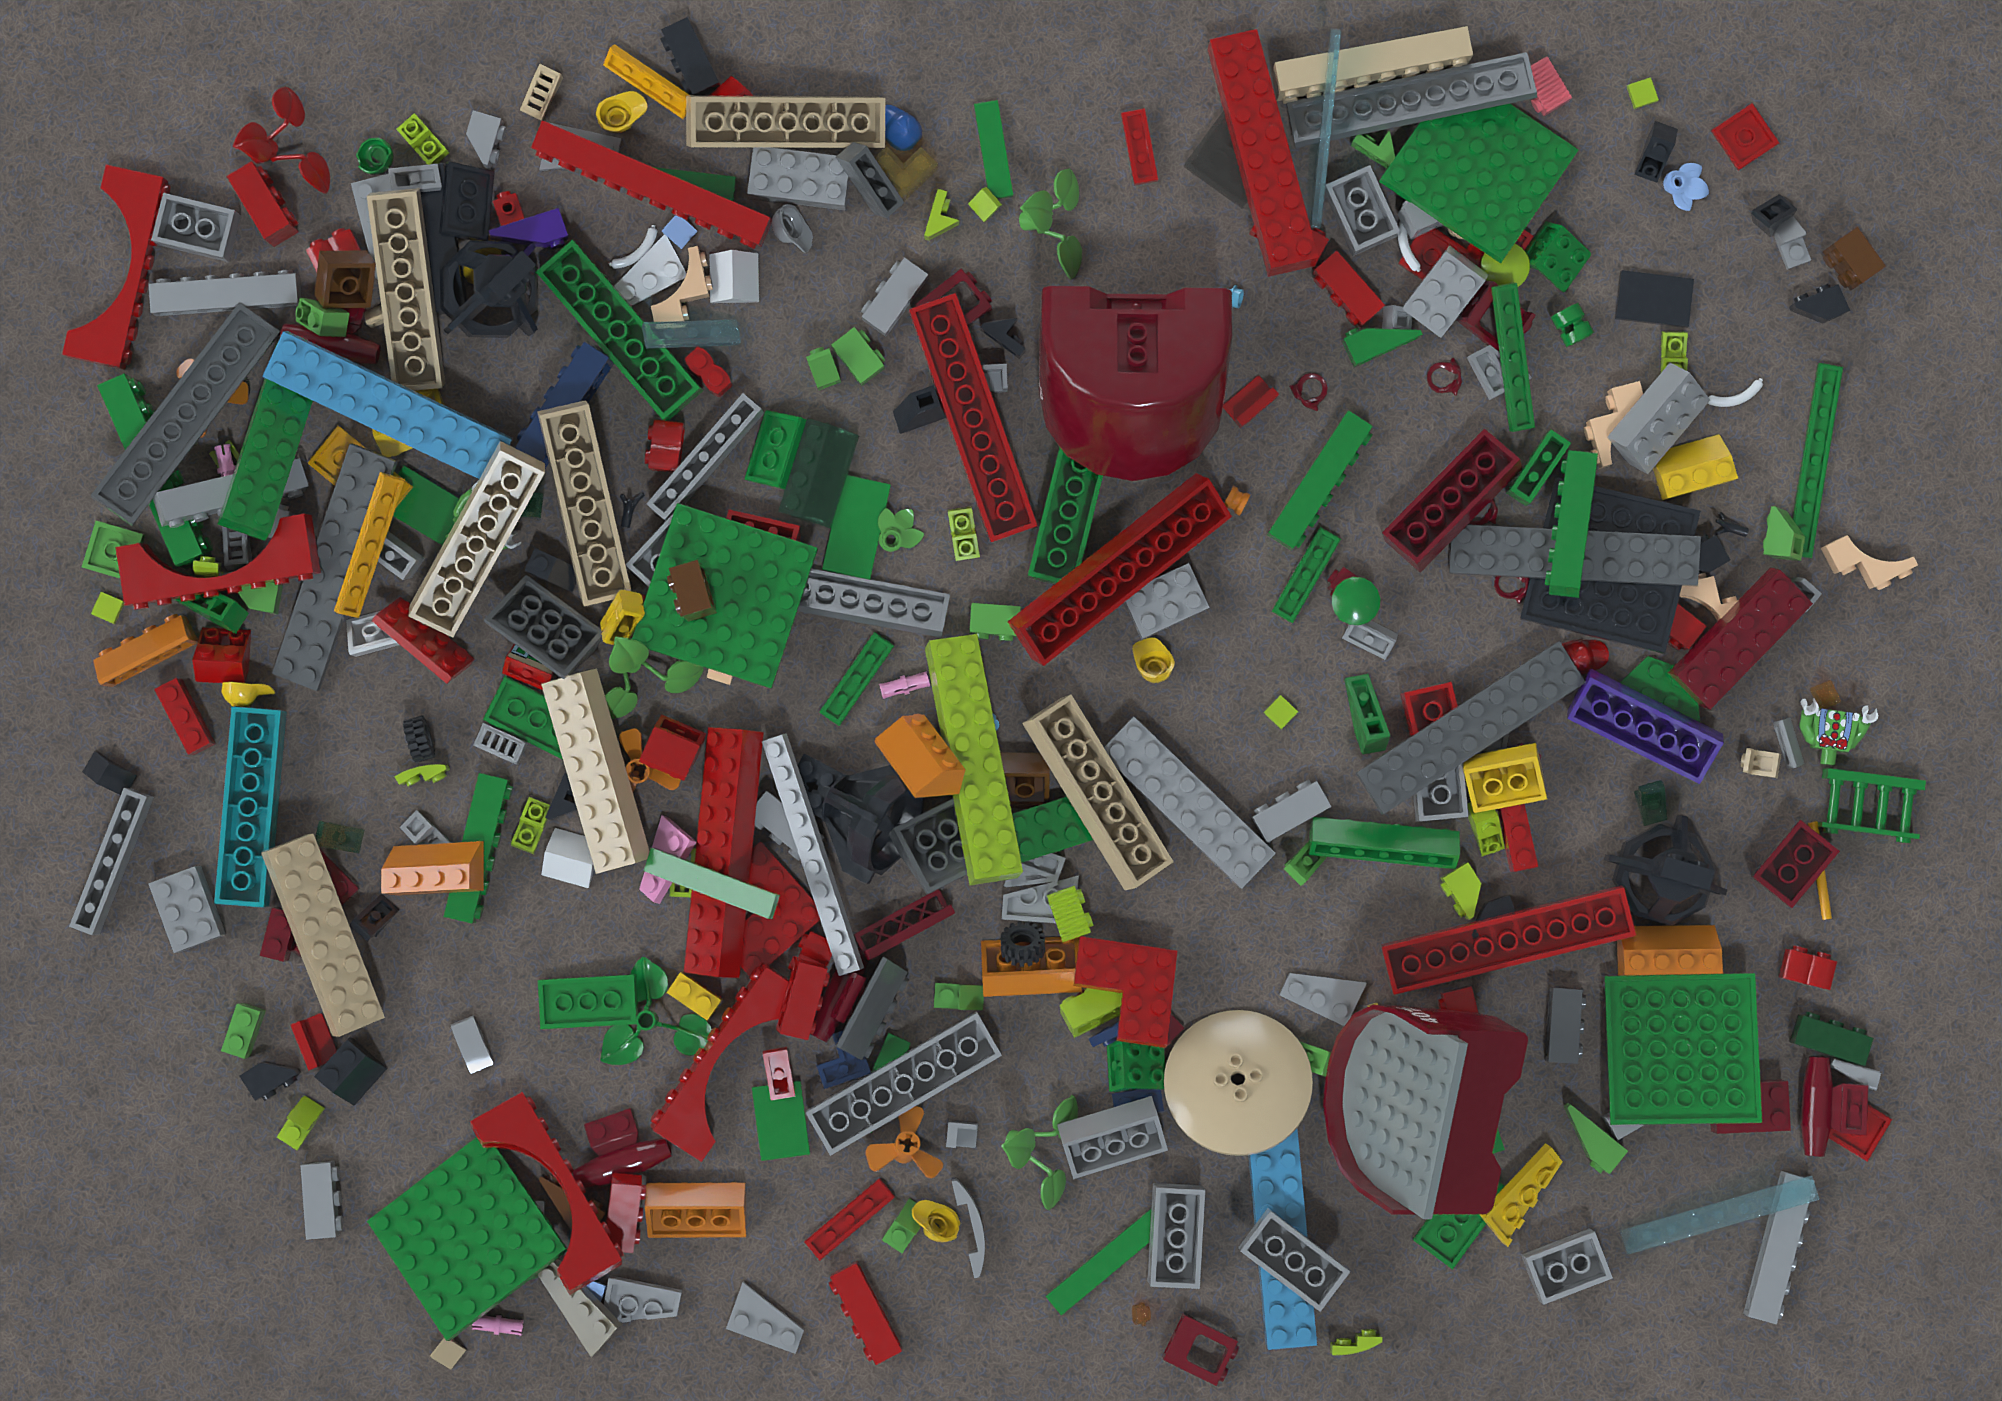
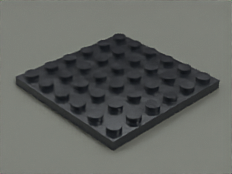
(1614, 610)

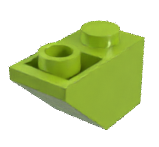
(1486, 830)
(1464, 888)

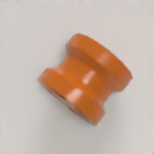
(1236, 500)

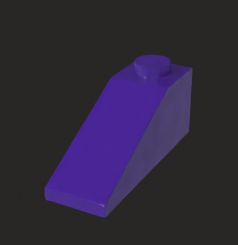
(541, 230)

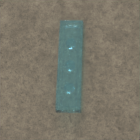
(691, 333)

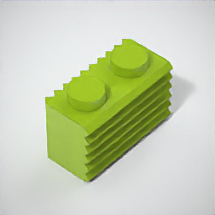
(1069, 913)

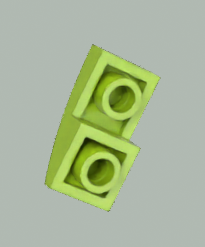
(422, 140)
(1674, 349)
(963, 533)
(206, 567)
(429, 772)
(530, 826)
(1363, 1341)

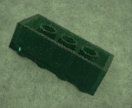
(818, 473)

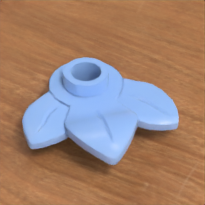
(1690, 185)

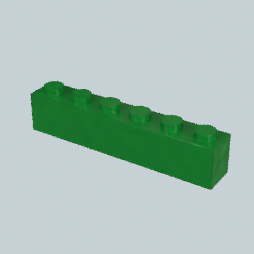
(1319, 481)
(1573, 523)
(482, 825)
(1384, 842)

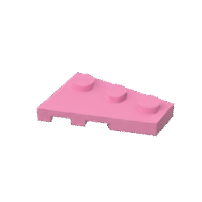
(672, 840)

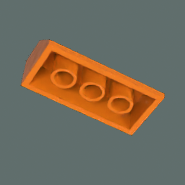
(144, 651)
(921, 757)
(434, 869)
(1670, 951)
(1050, 975)
(695, 1210)

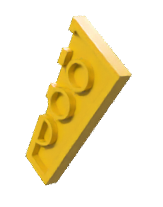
(1521, 1194)

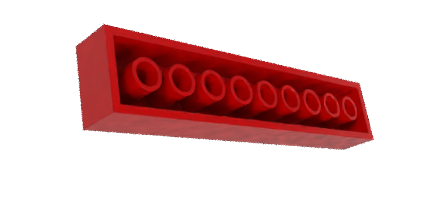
(1262, 153)
(648, 182)
(972, 417)
(1119, 569)
(724, 846)
(1508, 939)

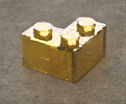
(909, 175)

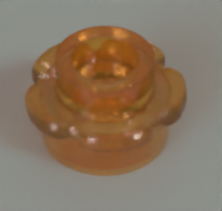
(1141, 1314)

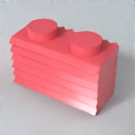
(1549, 87)

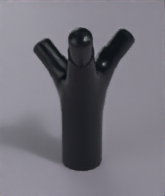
(628, 508)
(1729, 526)

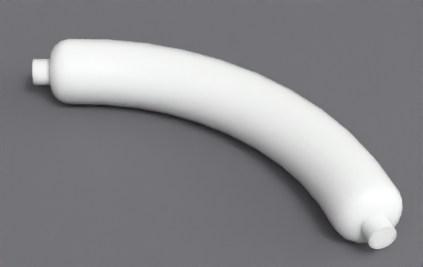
(1406, 250)
(639, 253)
(1737, 399)

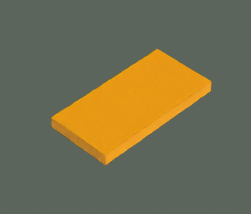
(331, 455)

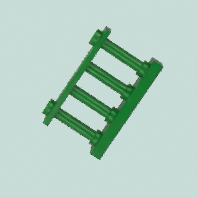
(1885, 785)

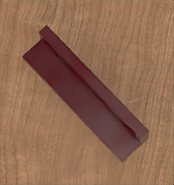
(907, 933)

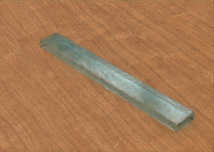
(1325, 127)
(1719, 1214)

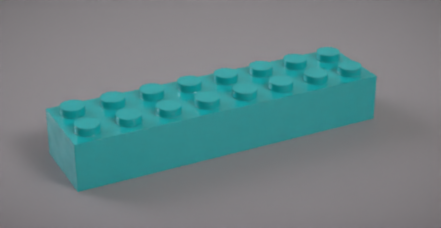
(250, 806)

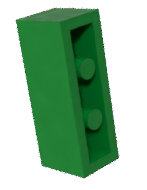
(1538, 467)

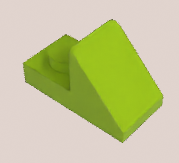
(937, 222)
(300, 1122)

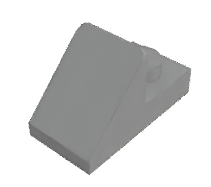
(412, 177)
(1791, 243)

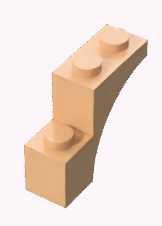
(694, 287)
(1619, 400)
(1843, 556)
(1708, 596)

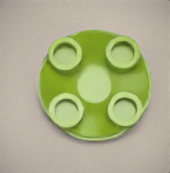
(1512, 269)

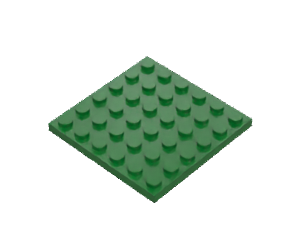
(1480, 173)
(754, 588)
(1683, 1049)
(467, 1237)

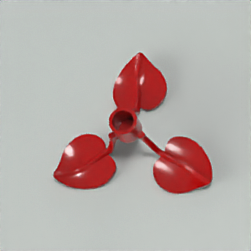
(254, 141)

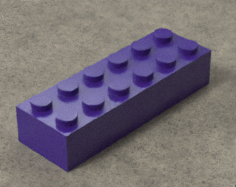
(1645, 726)

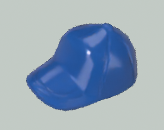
(901, 129)

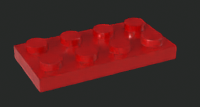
(423, 642)

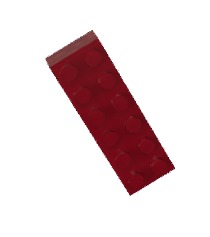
(1452, 500)
(1740, 638)

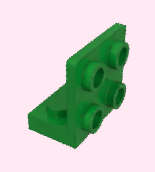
(1557, 255)
(1135, 1066)

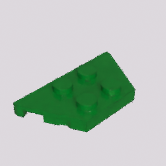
(1654, 681)

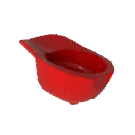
(1587, 654)

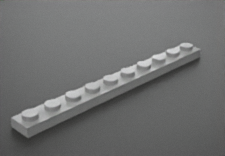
(812, 854)

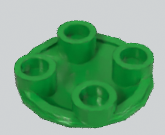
(1356, 601)

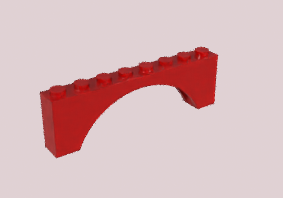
(110, 335)
(287, 556)
(683, 1114)
(517, 1128)

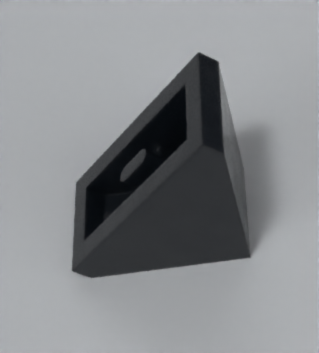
(108, 773)

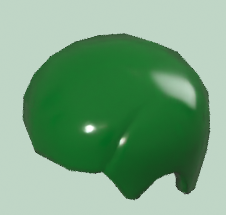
(380, 151)

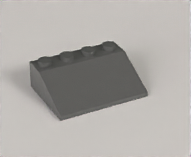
(545, 627)
(932, 847)
(871, 1009)

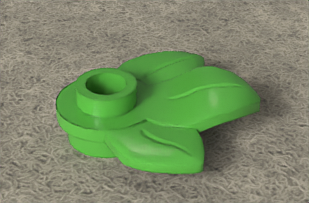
(900, 527)

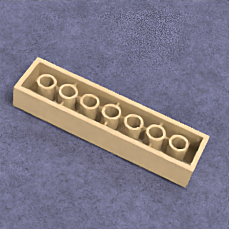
(1373, 63)
(785, 121)
(406, 288)
(584, 502)
(476, 539)
(596, 771)
(1098, 792)
(322, 935)

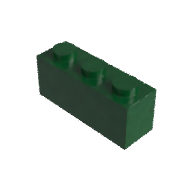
(1831, 1038)

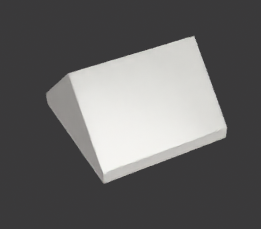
(734, 277)
(366, 636)
(568, 858)

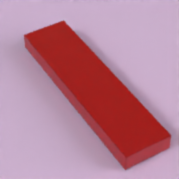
(849, 1219)

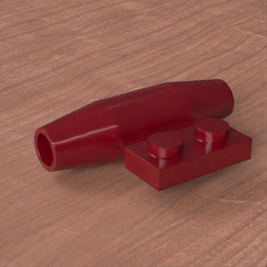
(350, 347)
(839, 1001)
(1829, 1107)
(616, 1144)

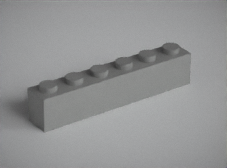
(224, 294)
(706, 457)
(208, 497)
(111, 861)
(1776, 1260)

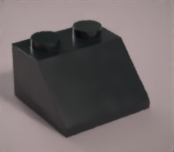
(350, 1071)

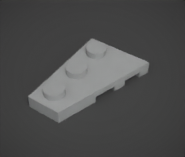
(1032, 902)
(640, 1300)
(763, 1322)

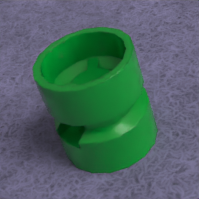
(1572, 316)

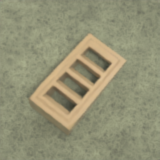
(553, 87)

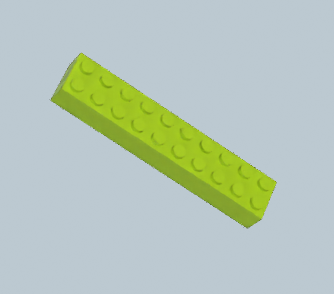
(970, 733)

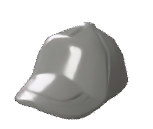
(791, 227)

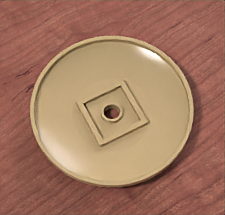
(1242, 1116)

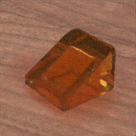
(1825, 694)

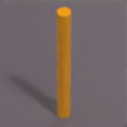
(1822, 885)

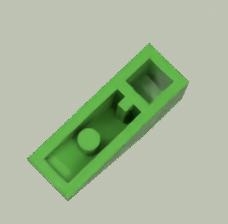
(1597, 1145)

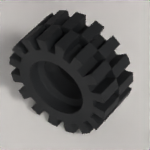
(419, 738)
(1022, 933)

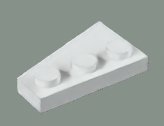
(652, 273)

